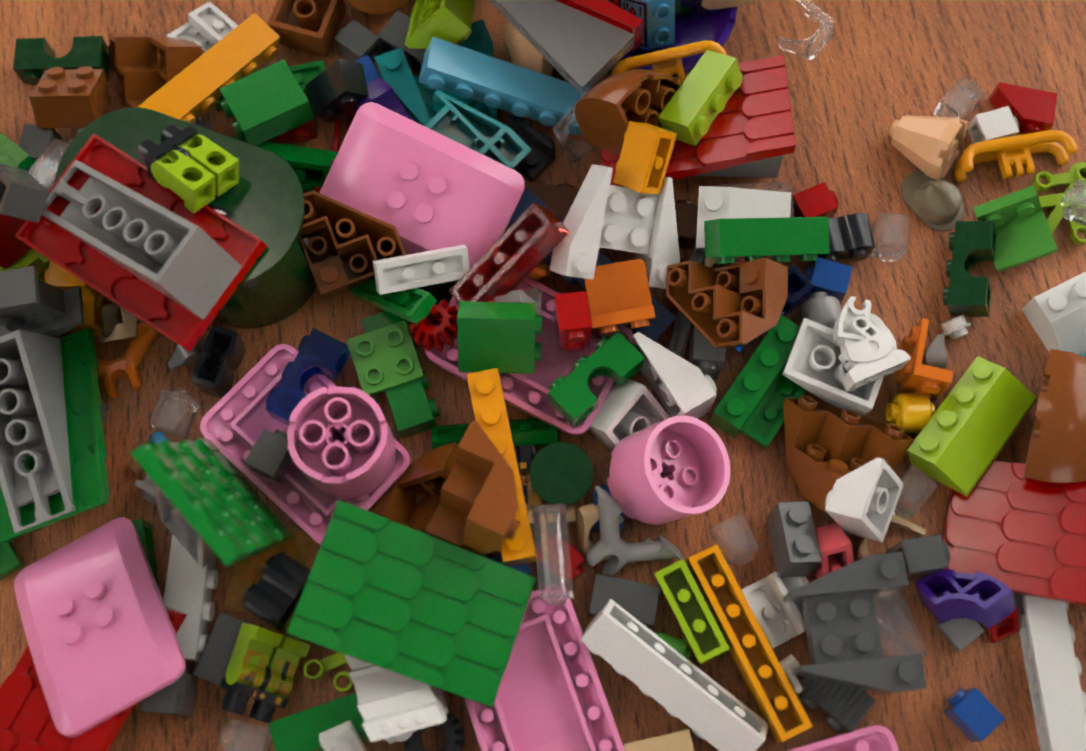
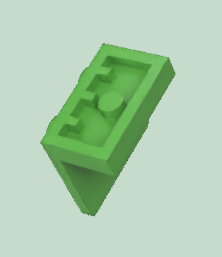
(1020, 228)
(385, 359)

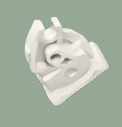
(865, 346)

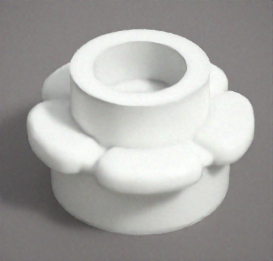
(955, 327)

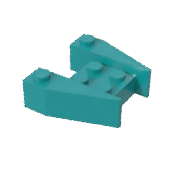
(417, 96)
(477, 131)

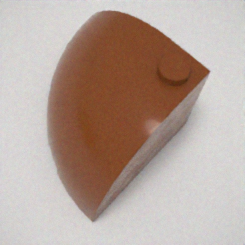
(622, 98)
(1059, 433)

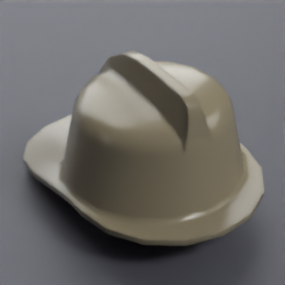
(933, 201)

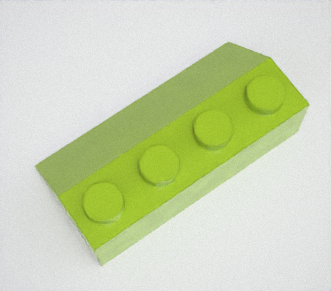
(439, 19)
(971, 426)

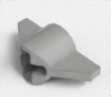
(936, 353)
(184, 357)

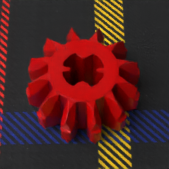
(432, 336)

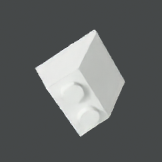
(626, 412)
(865, 500)

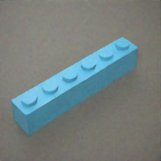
(497, 83)

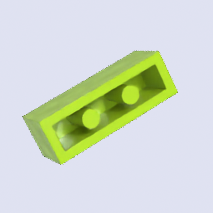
(701, 96)
(691, 611)

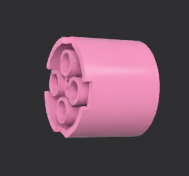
(345, 467)
(669, 471)

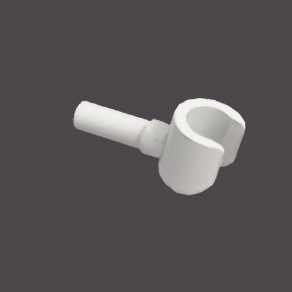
(788, 665)

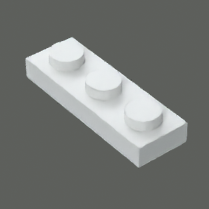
(421, 269)

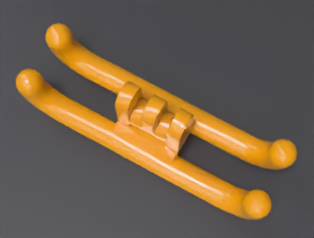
(668, 60)
(1015, 152)

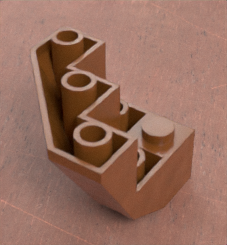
(343, 243)
(729, 302)
(832, 442)

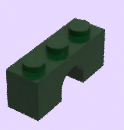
(36, 56)
(970, 244)

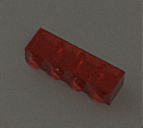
(512, 256)

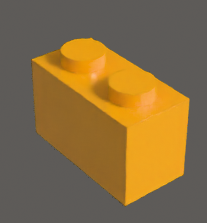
(644, 157)

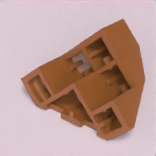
(147, 63)
(418, 490)
(477, 497)

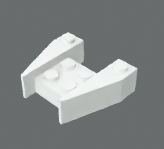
(620, 221)

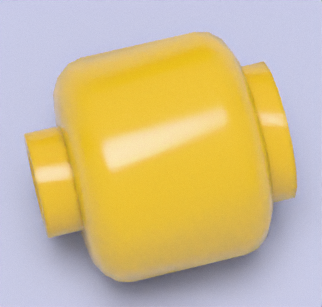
(910, 411)

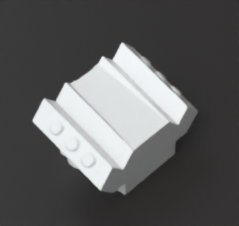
(394, 703)

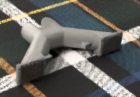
(614, 545)

